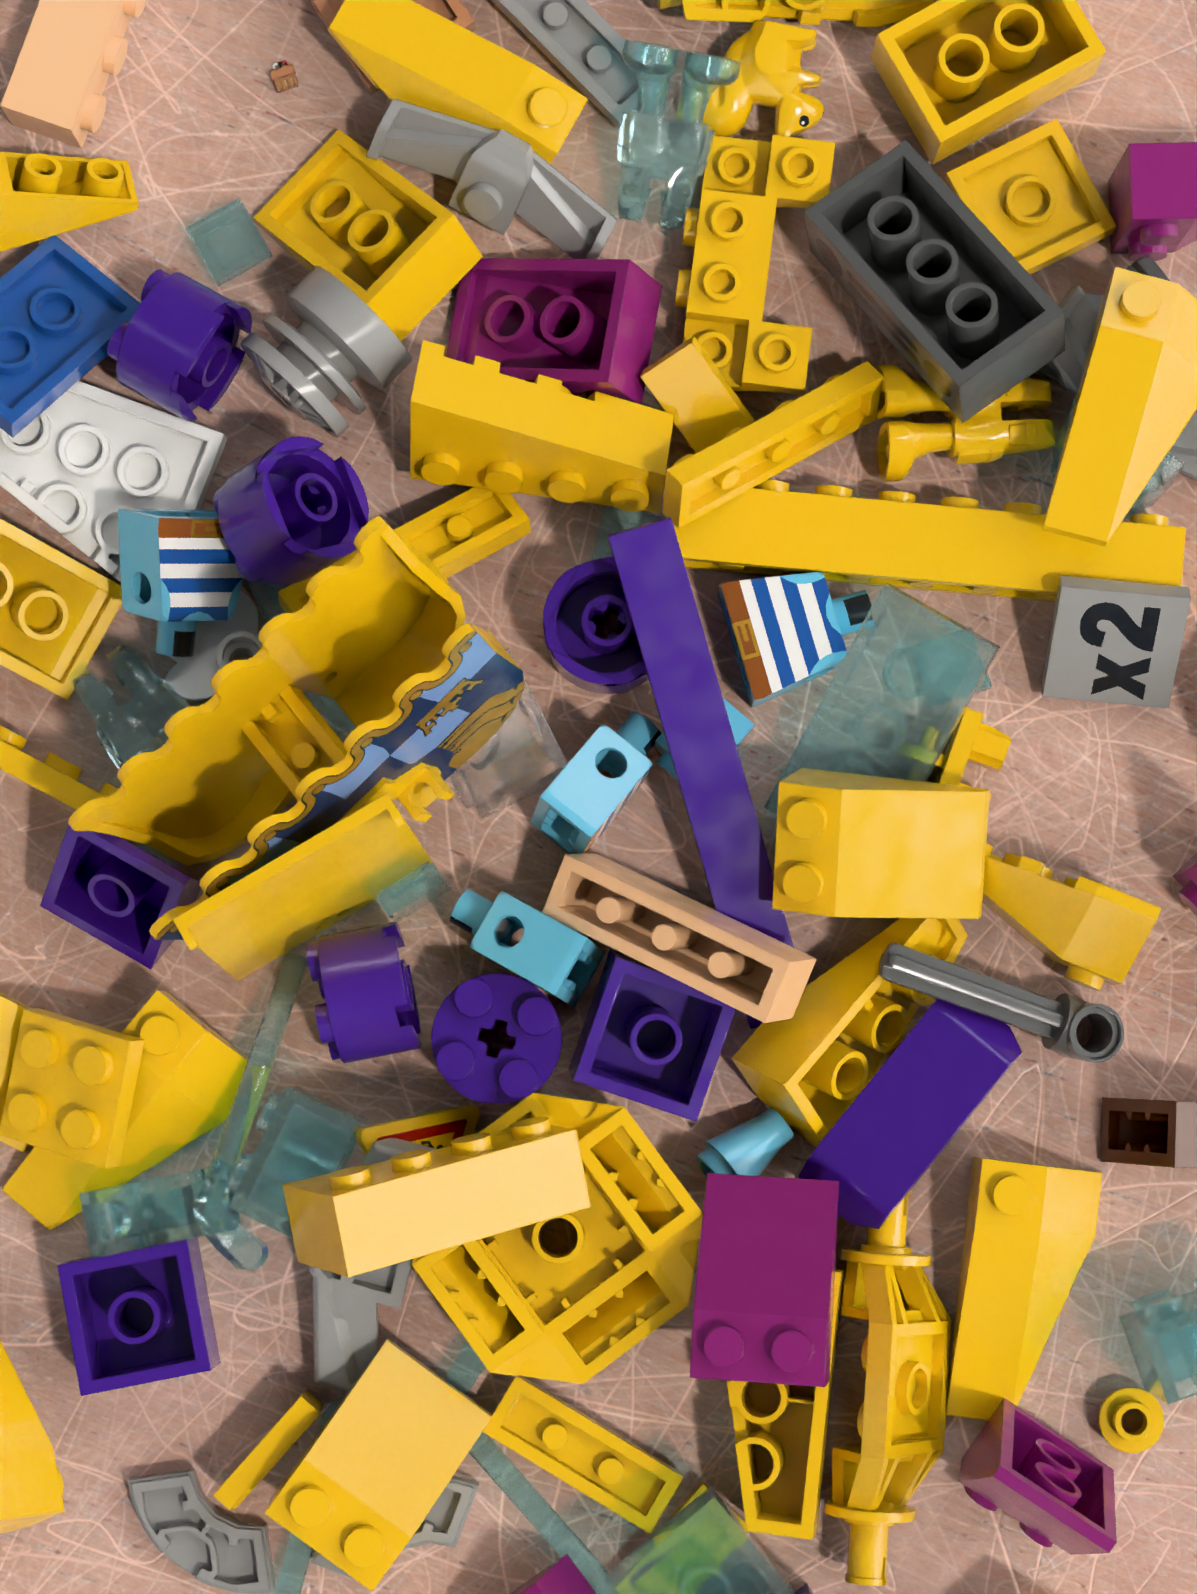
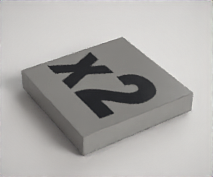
(1115, 641)

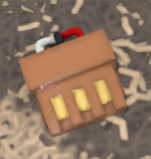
(284, 77)

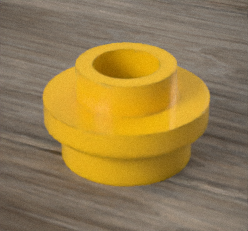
(1112, 1411)

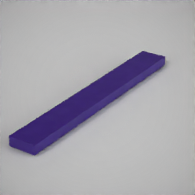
(697, 726)

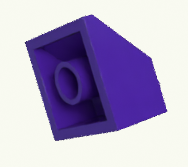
(116, 892)

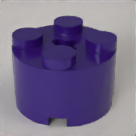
(180, 344)
(291, 512)
(571, 638)
(366, 993)
(465, 1058)

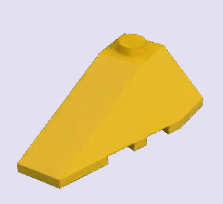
(455, 72)
(1128, 404)
(841, 1030)
(179, 1094)
(1018, 1264)

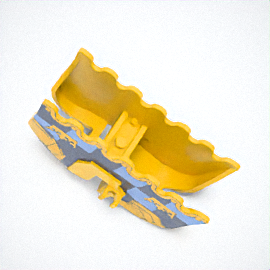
(396, 659)

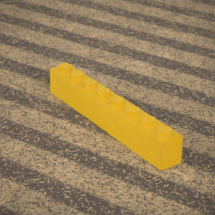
(920, 544)

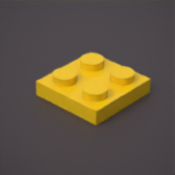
(1034, 197)
(71, 1087)

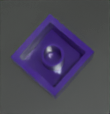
(650, 1038)
(139, 1316)

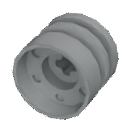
(326, 351)

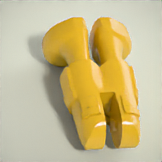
(977, 440)

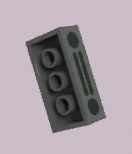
(935, 281)

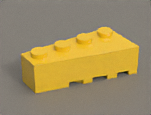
(533, 436)
(436, 1198)
(783, 1446)

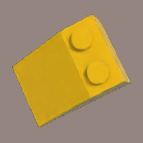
(370, 232)
(50, 611)
(879, 847)
(378, 1465)

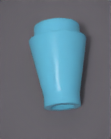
(747, 1146)

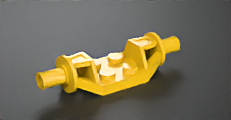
(903, 1397)

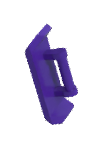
(911, 1110)

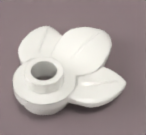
(215, 647)

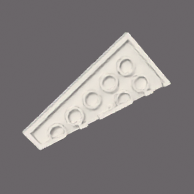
(102, 456)

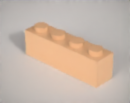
(67, 66)
(679, 937)

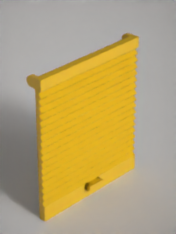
(304, 890)

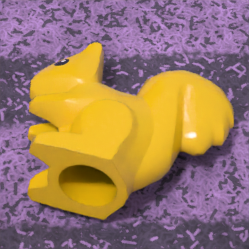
(768, 77)

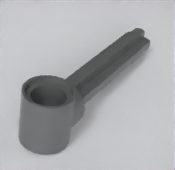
(1007, 1003)

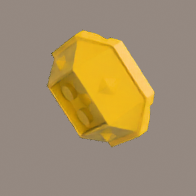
(616, 1286)

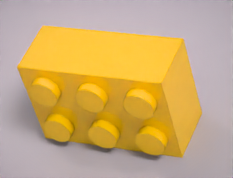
(982, 64)

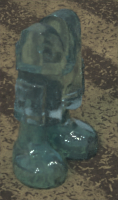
(664, 147)
(139, 722)

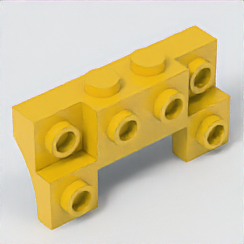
(733, 258)

